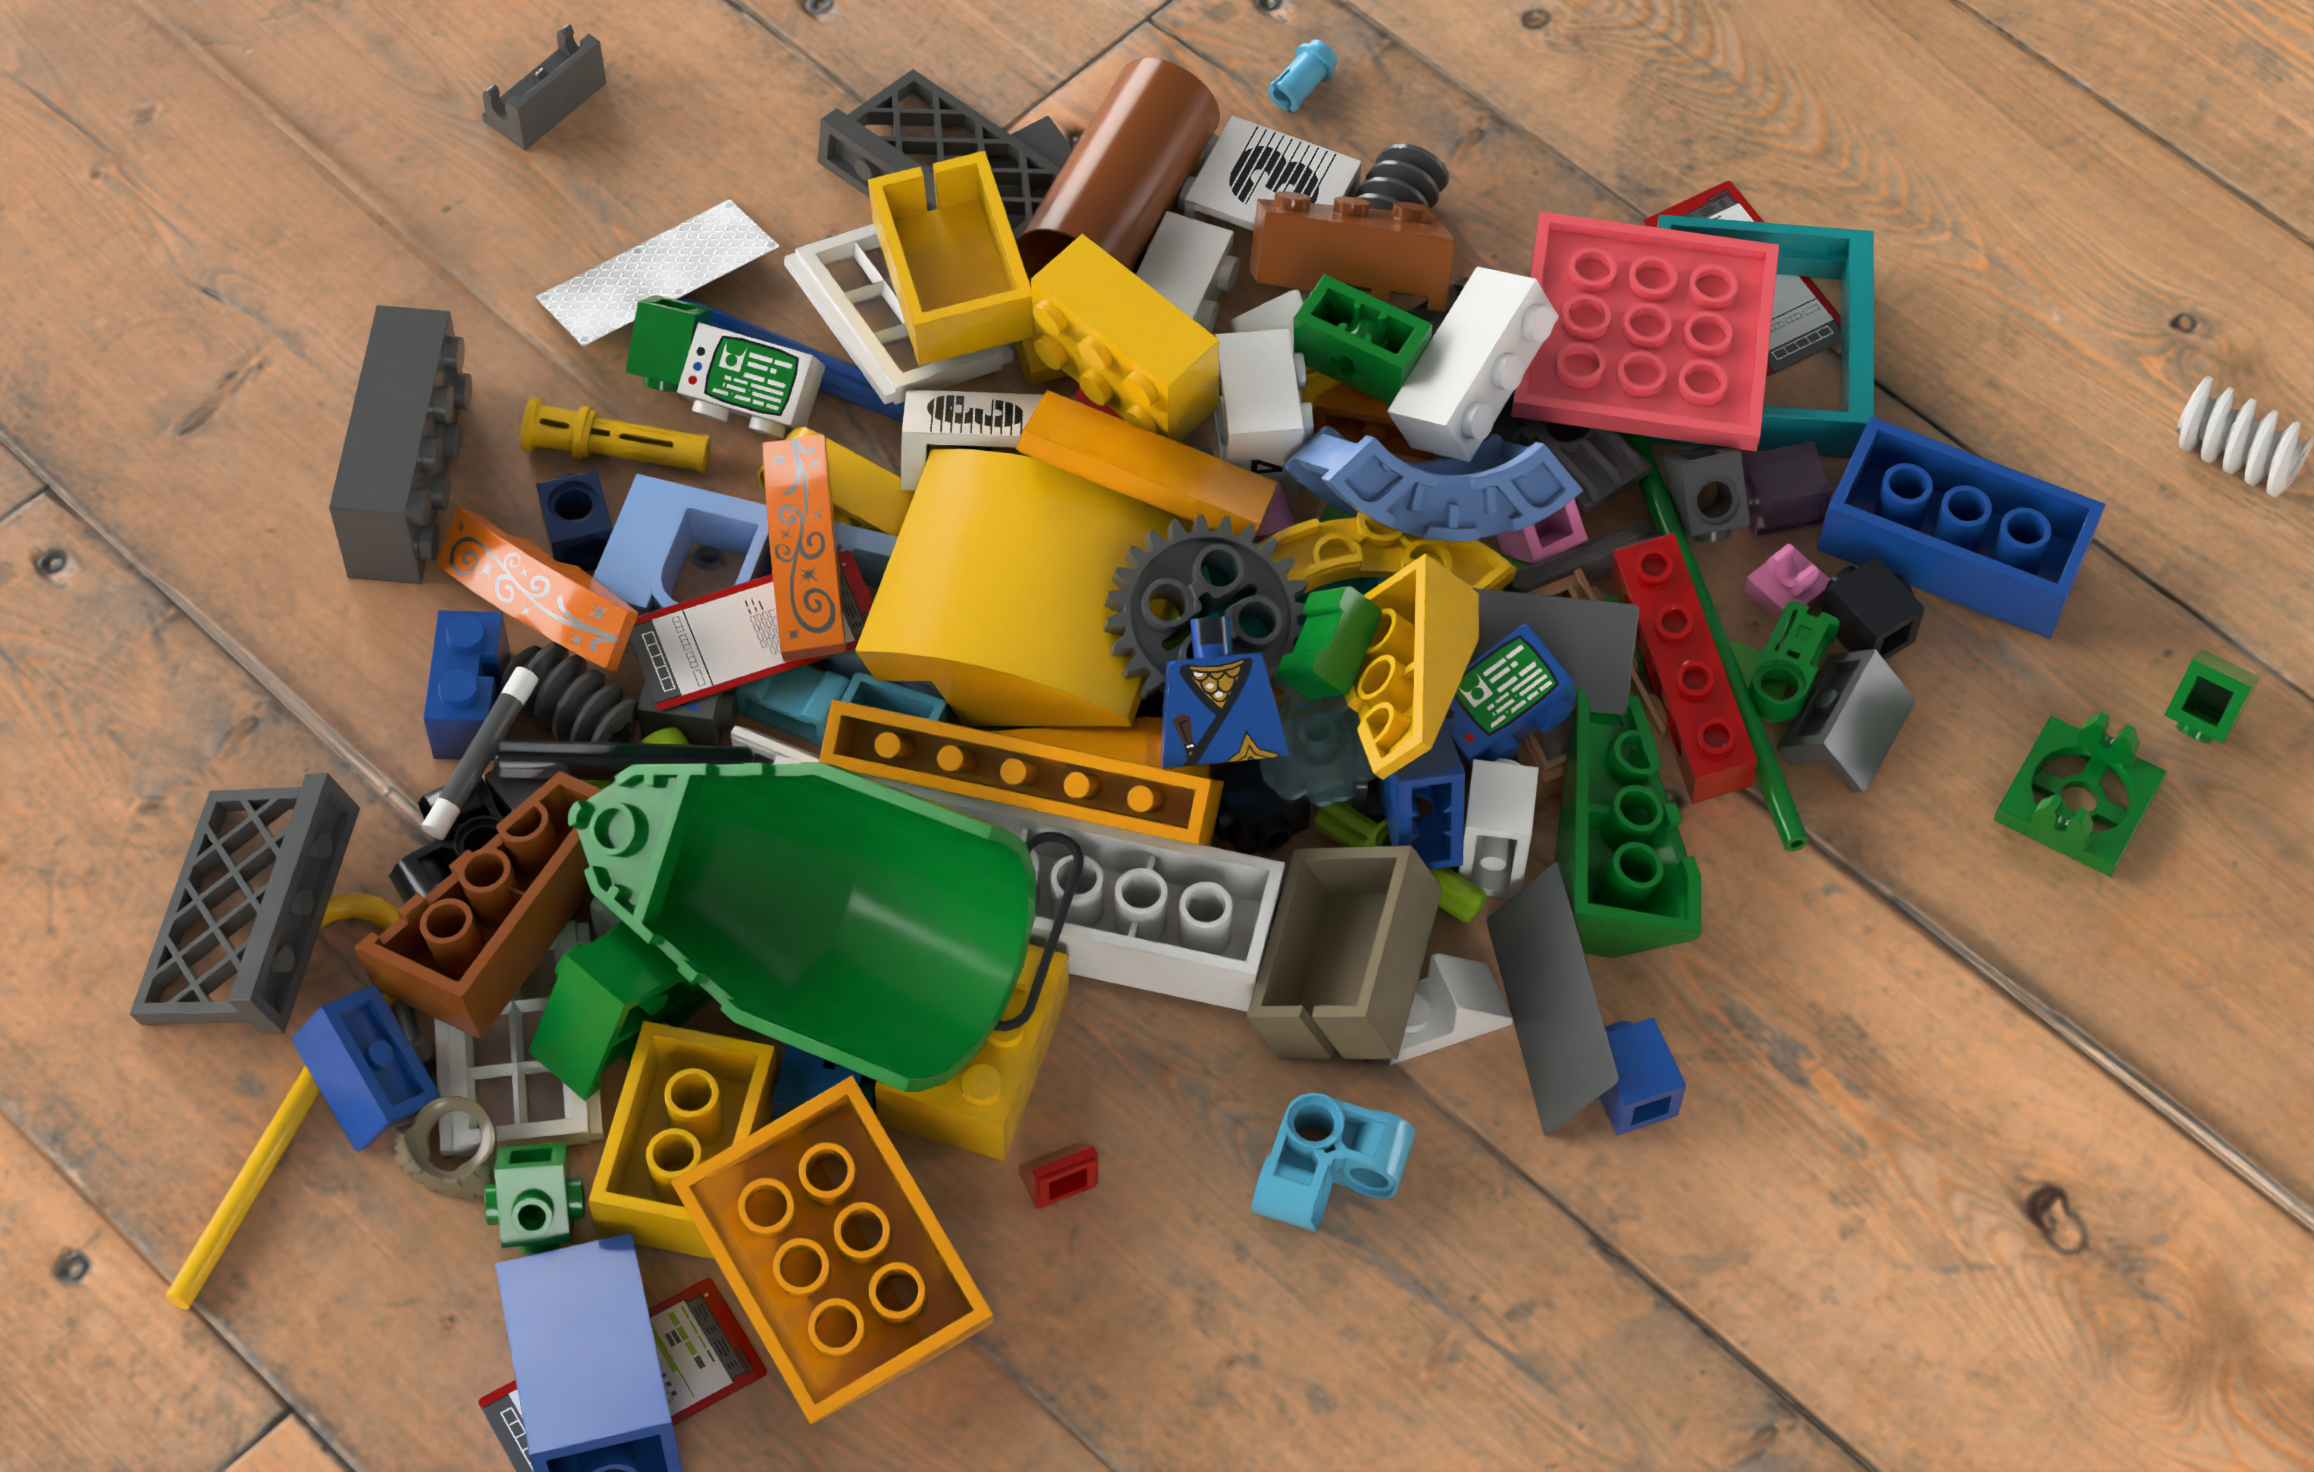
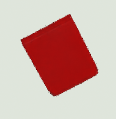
(1060, 1174)

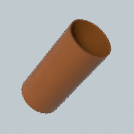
(1125, 165)

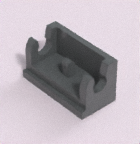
(547, 91)

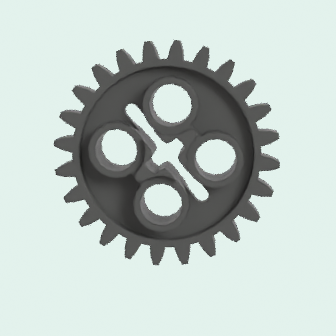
(1174, 573)

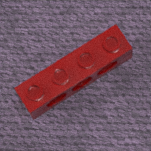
(1684, 669)

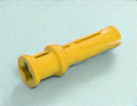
(586, 434)

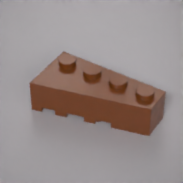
(491, 919)

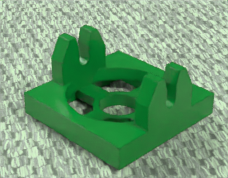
(2071, 830)

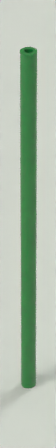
(1767, 768)

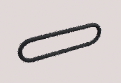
(1057, 926)

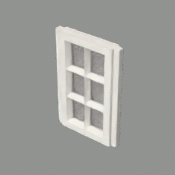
(858, 302)
(506, 1080)

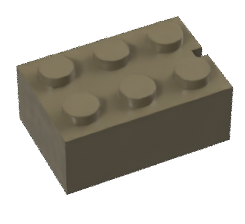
(1345, 953)

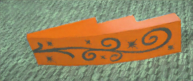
(803, 548)
(537, 589)

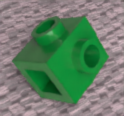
(534, 1197)

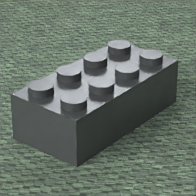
(400, 445)

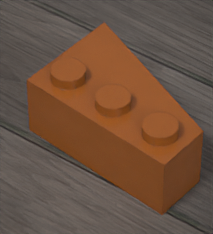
(1358, 245)

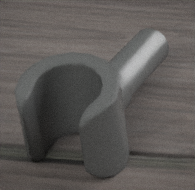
(418, 1041)

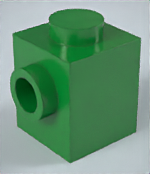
(663, 340)
(2211, 698)

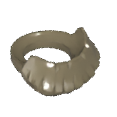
(415, 1153)

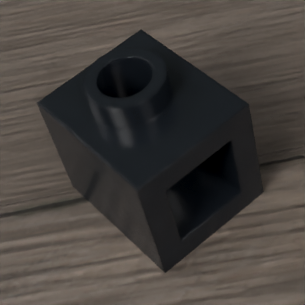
(1873, 608)
(1254, 813)

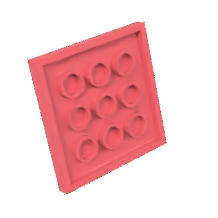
(1651, 331)

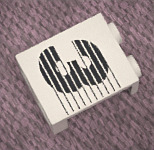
(1255, 164)
(959, 420)

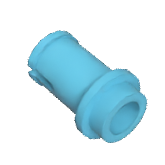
(1312, 65)

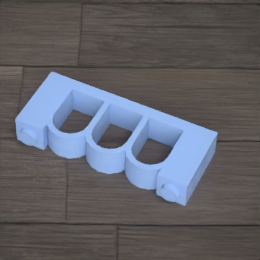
(667, 517)

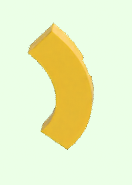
(1366, 548)

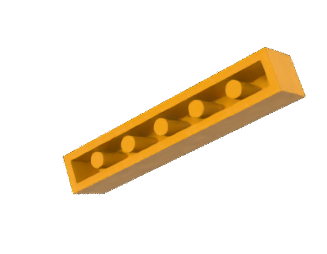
(1022, 772)

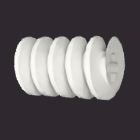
(2242, 438)

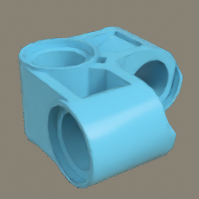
(1361, 1152)

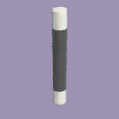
(479, 753)

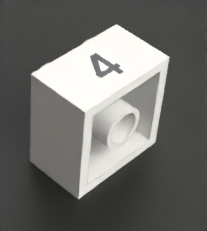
(1261, 404)

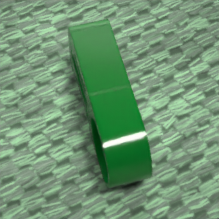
(1793, 657)

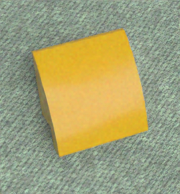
(1007, 591)

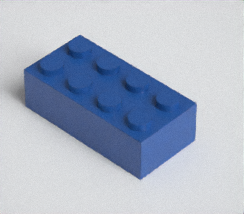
(1961, 526)

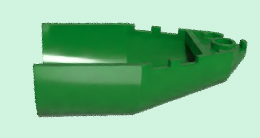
(820, 906)

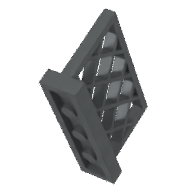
(860, 154)
(285, 908)

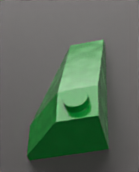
(1622, 838)

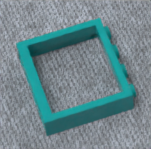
(1826, 255)

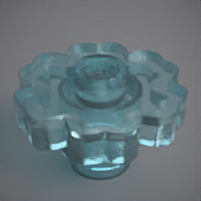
(1322, 751)

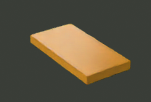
(1144, 464)

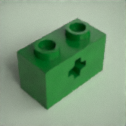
(1359, 339)

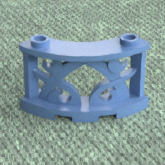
(1438, 499)

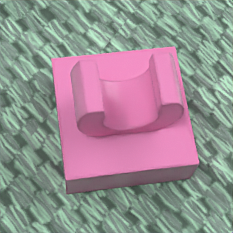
(1784, 579)

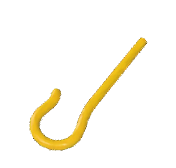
(276, 1136)

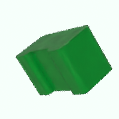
(1330, 643)

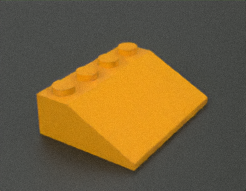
(833, 1251)

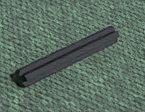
(602, 759)

